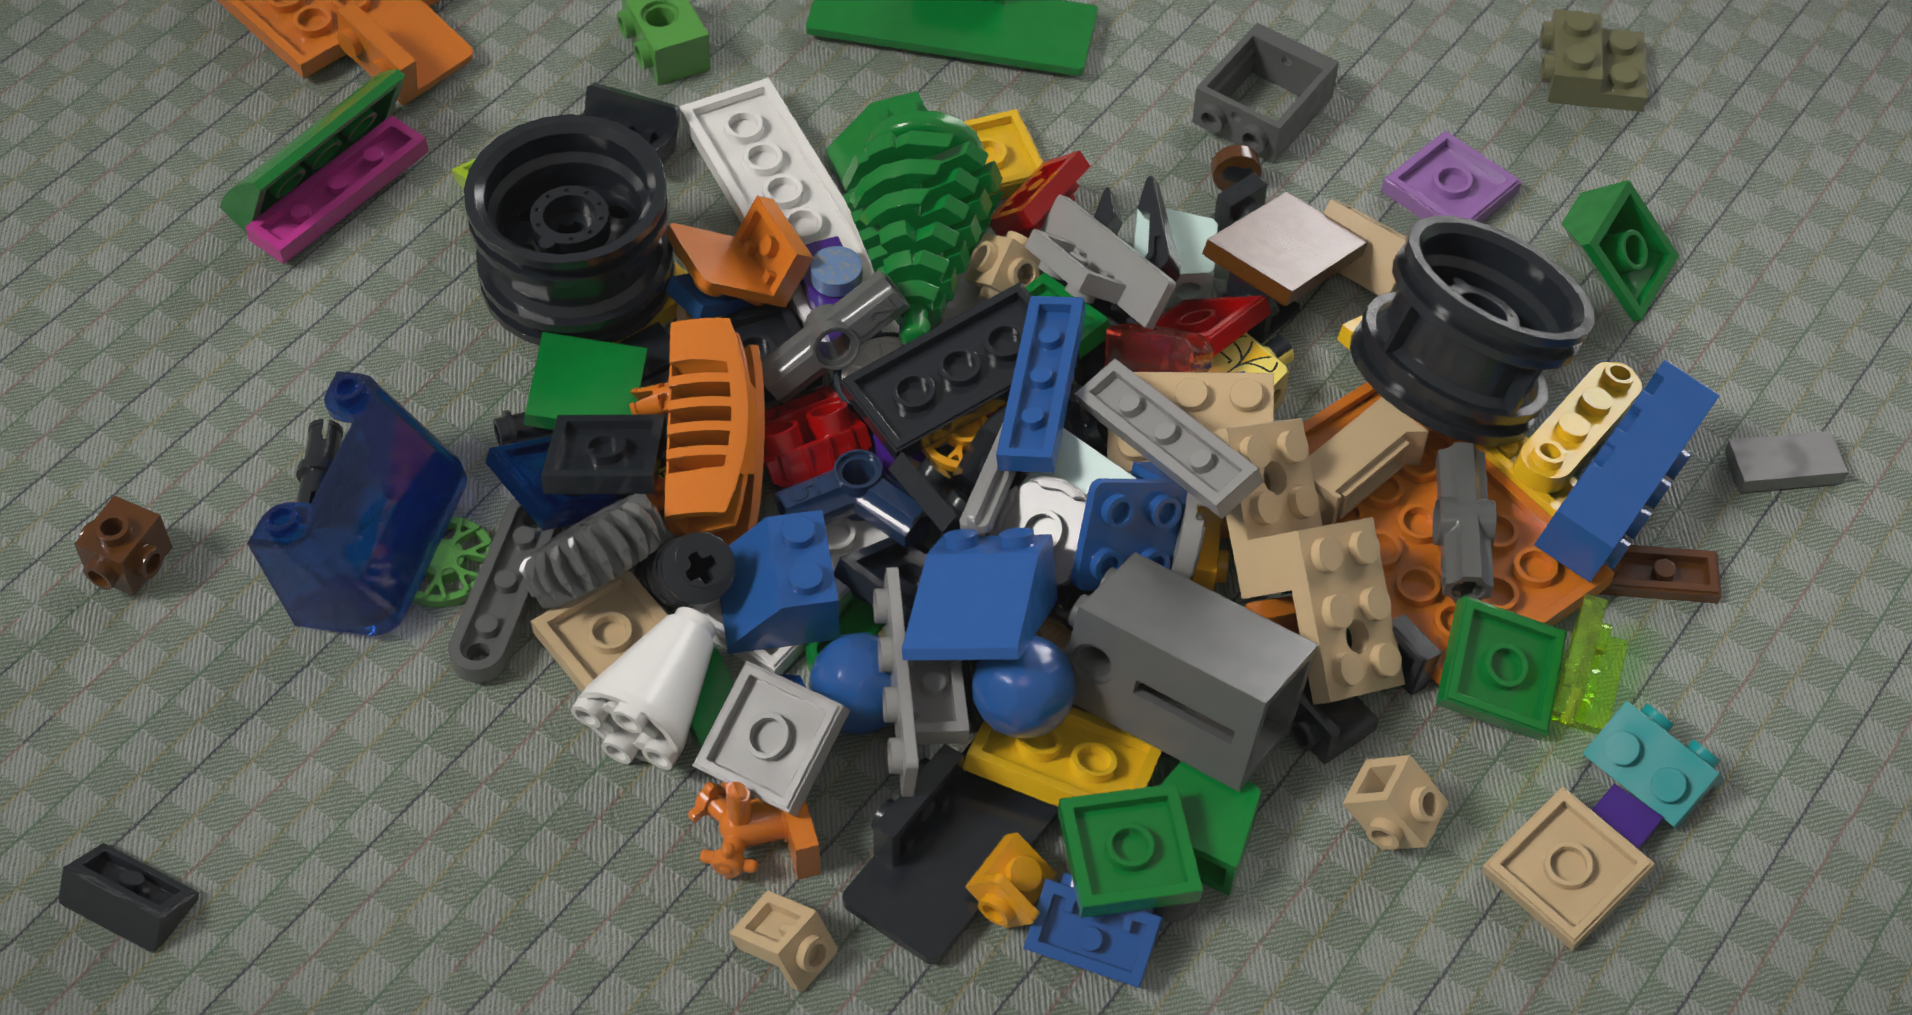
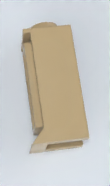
(1364, 458)

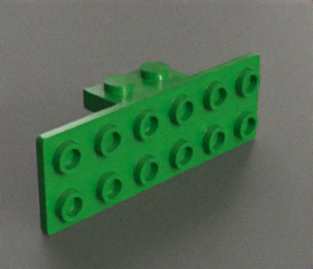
(1005, 32)

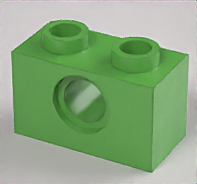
(665, 38)

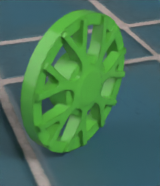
(451, 564)

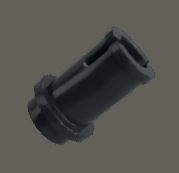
(511, 429)

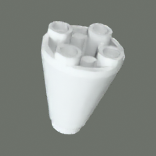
(651, 691)

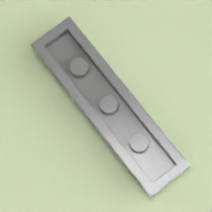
(1169, 438)

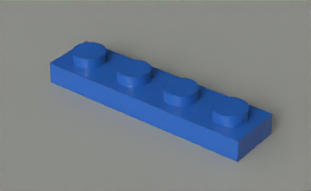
(1041, 384)

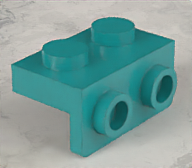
(1654, 764)

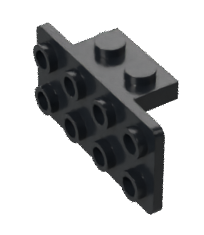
(933, 848)

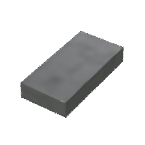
(1785, 461)

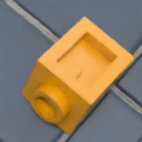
(1010, 882)

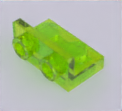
(1589, 670)

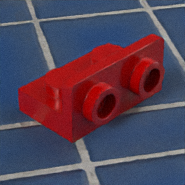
(1035, 197)

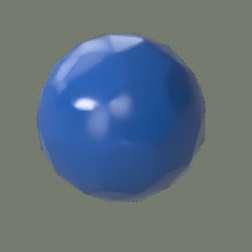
(851, 676)
(1026, 693)

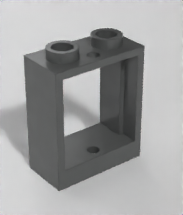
(1265, 54)

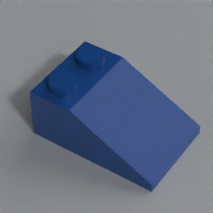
(982, 596)

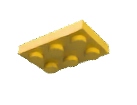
(1070, 761)

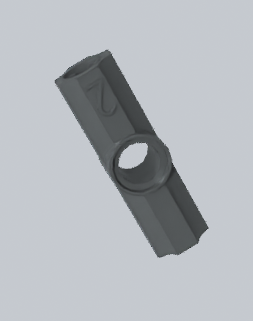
(855, 315)
(1464, 522)

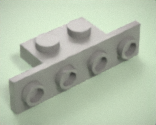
(1099, 263)
(924, 695)

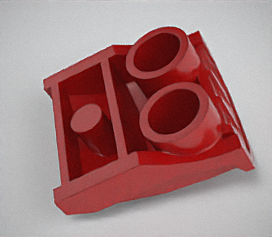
(810, 436)

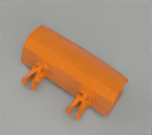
(711, 430)

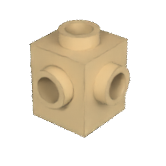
(1002, 263)
(1395, 803)

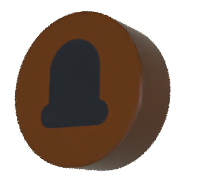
(1233, 165)

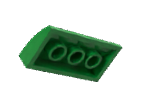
(314, 148)

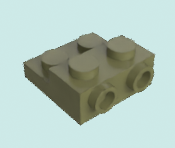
(1592, 63)

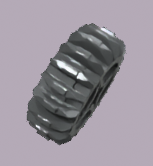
(593, 551)

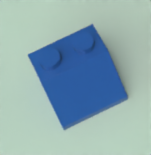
(781, 585)

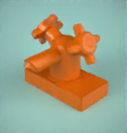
(751, 823)

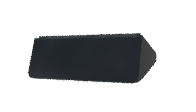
(125, 896)

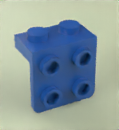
(1127, 519)

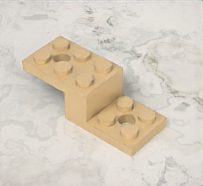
(1328, 568)

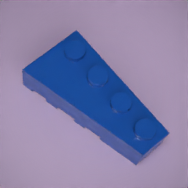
(1628, 474)

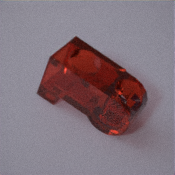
(1157, 349)

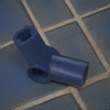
(859, 492)

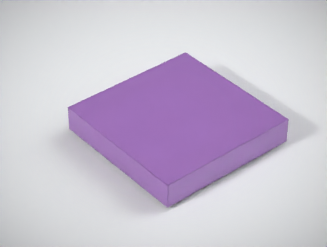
(1451, 181)

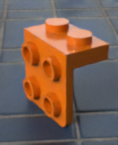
(403, 39)
(756, 264)

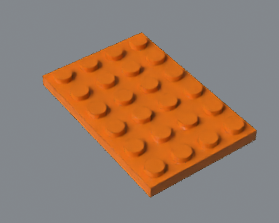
(1402, 511)

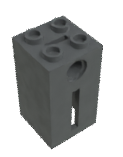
(1186, 669)

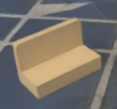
(1376, 265)

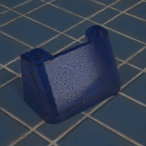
(373, 524)

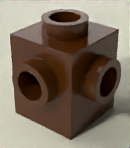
(123, 546)

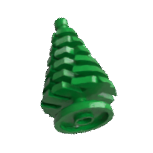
(922, 207)

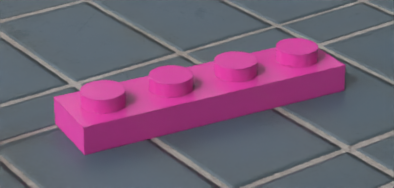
(337, 189)

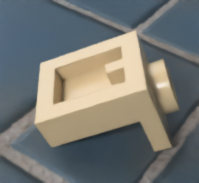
(786, 937)

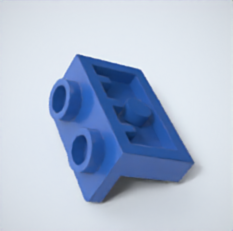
(1103, 944)

